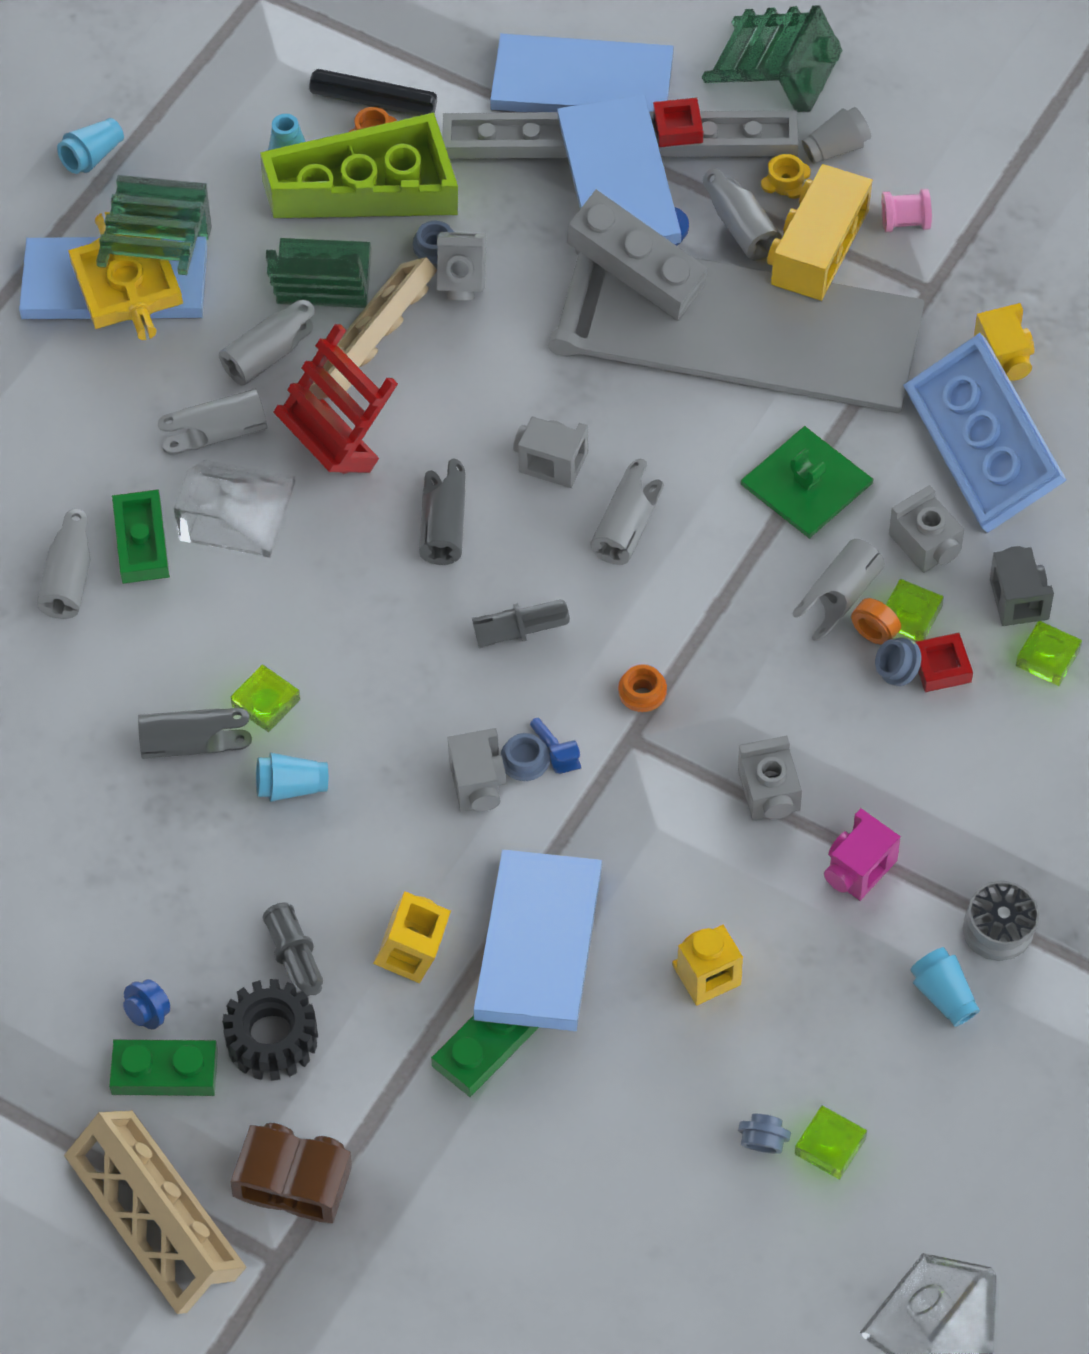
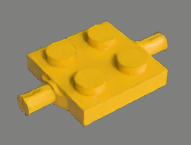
(124, 288)

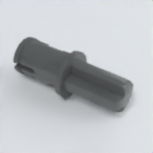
(518, 622)
(293, 948)

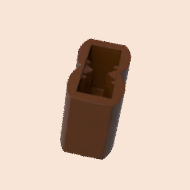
(291, 1172)

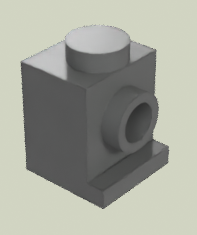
(1020, 587)

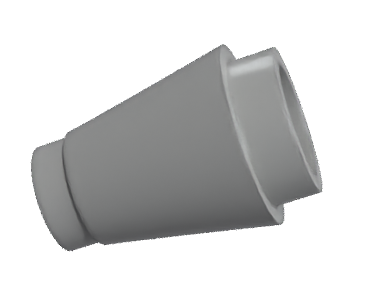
(837, 136)

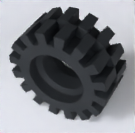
(266, 1003)

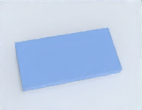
(568, 72)
(617, 153)
(53, 291)
(984, 433)
(538, 940)

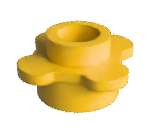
(786, 176)

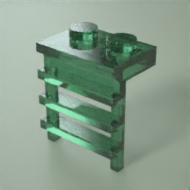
(797, 57)
(155, 211)
(320, 272)

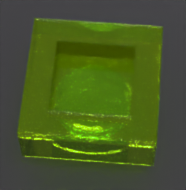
(915, 608)
(1048, 653)
(265, 697)
(830, 1142)

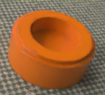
(875, 621)

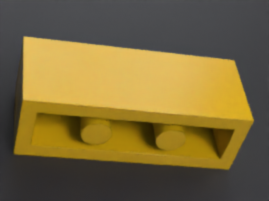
(819, 231)

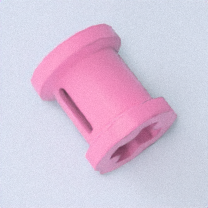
(906, 210)

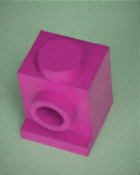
(862, 856)

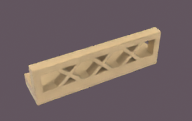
(167, 1199)

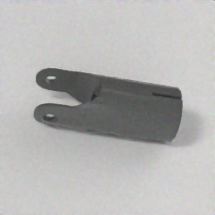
(443, 515)
(192, 732)

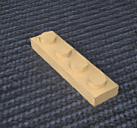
(381, 317)

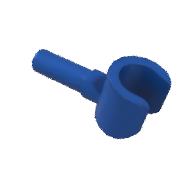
(562, 756)

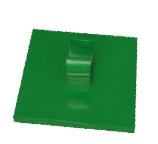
(806, 482)

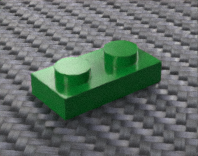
(140, 536)
(478, 1052)
(164, 1067)

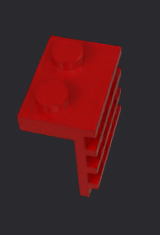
(319, 425)

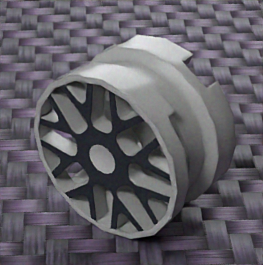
(1000, 923)

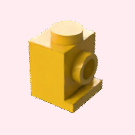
(1007, 339)
(412, 937)
(705, 955)

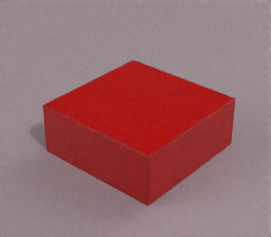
(678, 122)
(944, 662)

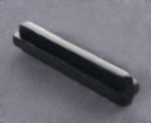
(372, 92)

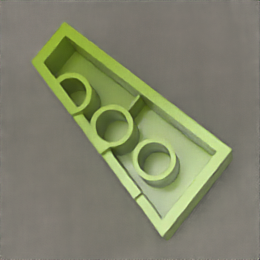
(364, 173)

